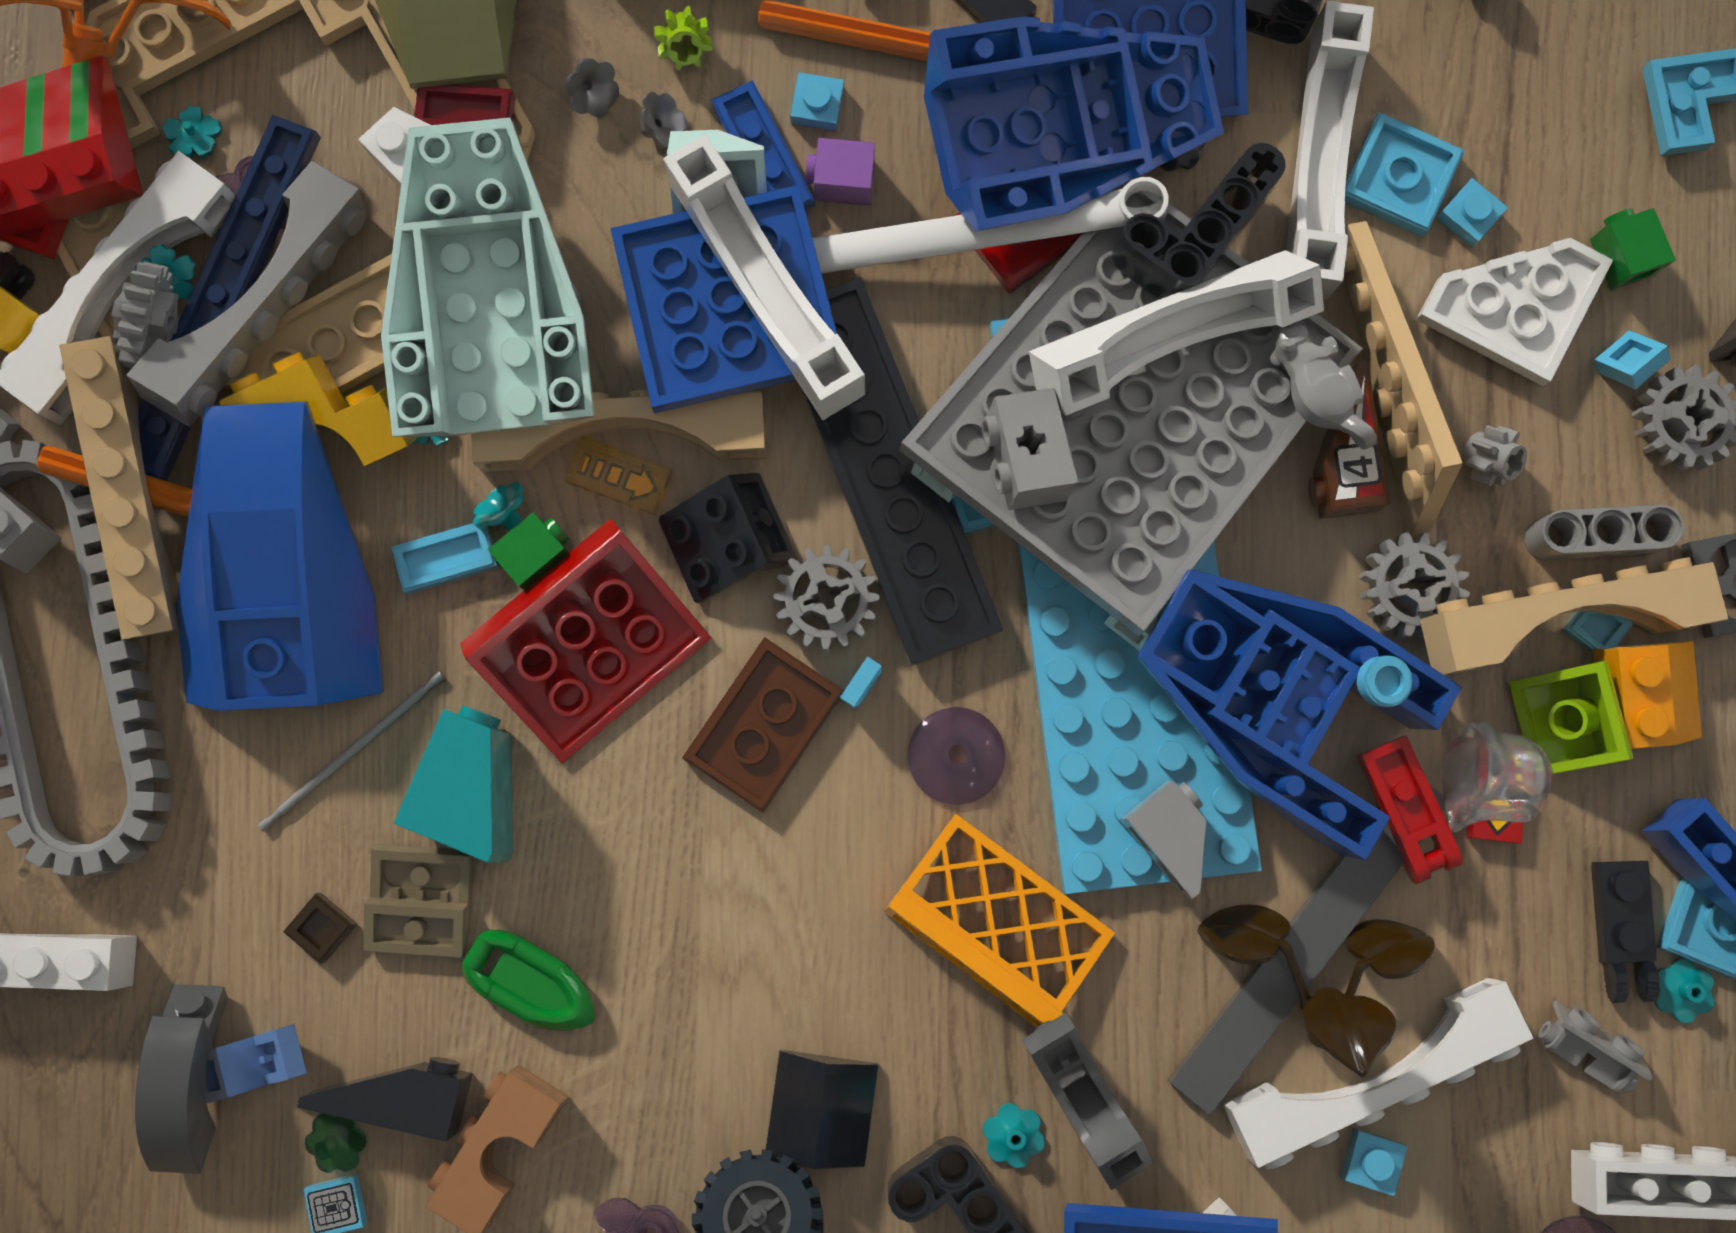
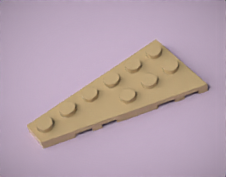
(1404, 399)

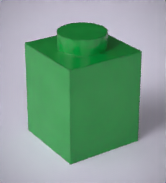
(1635, 245)
(530, 549)

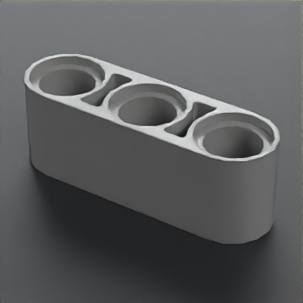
(1624, 526)

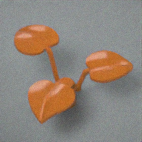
(86, 42)

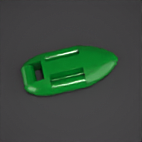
(528, 983)

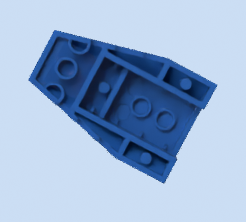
(1059, 113)

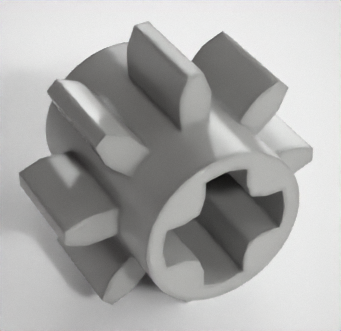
(1495, 455)

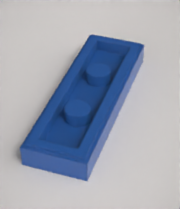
(747, 117)

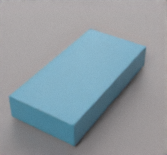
(444, 558)

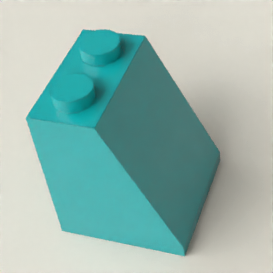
(464, 787)

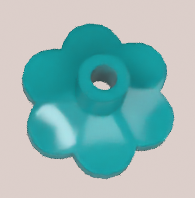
(500, 507)
(1677, 987)
(1012, 1122)

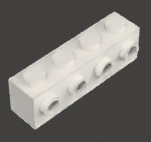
(1654, 1181)

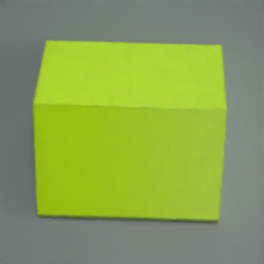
(1573, 716)

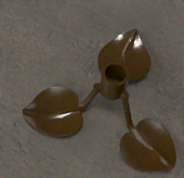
(1342, 1024)

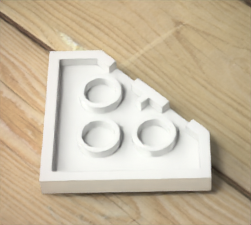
(1519, 305)

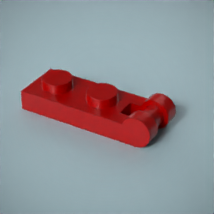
(1412, 807)

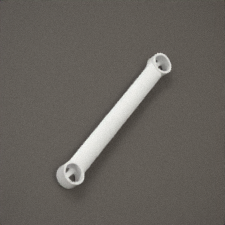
(956, 235)

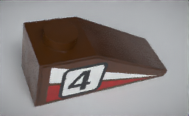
(1346, 476)

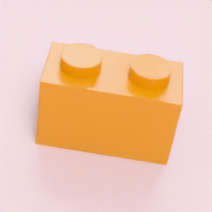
(1656, 691)

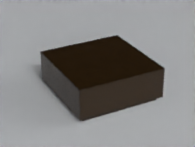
(320, 928)

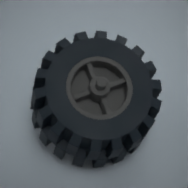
(758, 1197)

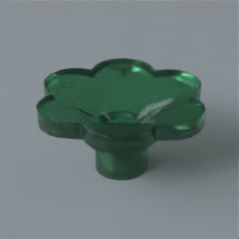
(335, 1143)

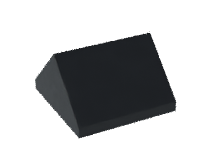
(822, 1110)

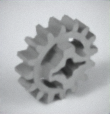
(144, 312)
(1684, 423)
(1411, 567)
(847, 587)

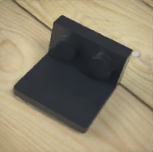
(726, 535)

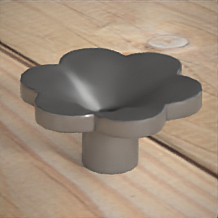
(592, 87)
(660, 117)

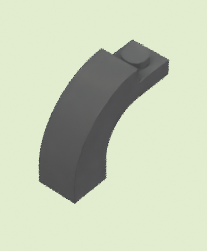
(170, 1086)
(1087, 1101)

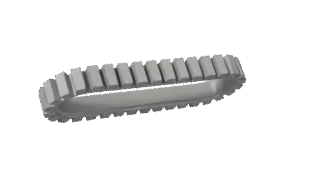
(115, 655)

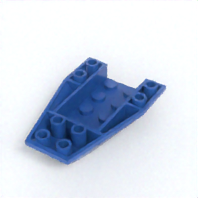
(271, 571)

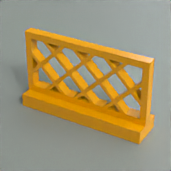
(974, 957)

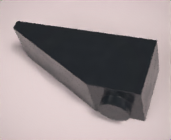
(412, 1099)

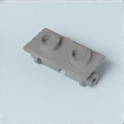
(1613, 1058)

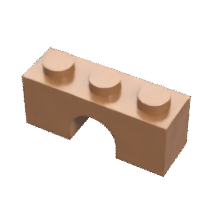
(471, 1188)

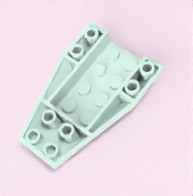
(478, 293)

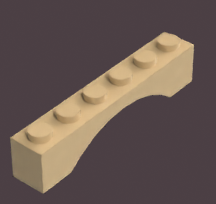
(723, 427)
(109, 438)
(1660, 602)

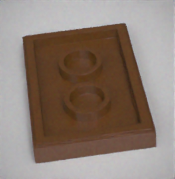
(763, 725)

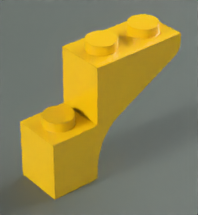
(362, 423)

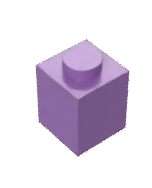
(842, 171)

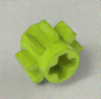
(694, 42)

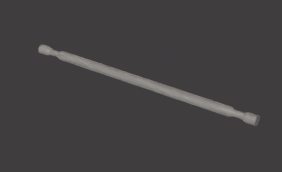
(351, 751)

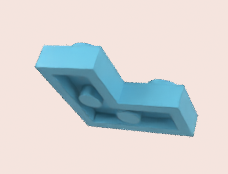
(1680, 94)

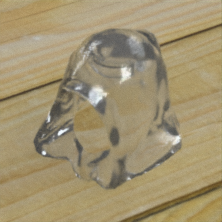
(1493, 777)

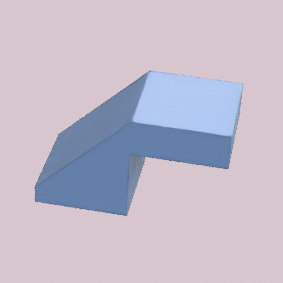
(253, 1063)

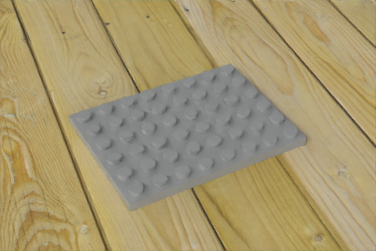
(1153, 462)

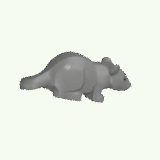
(1318, 386)

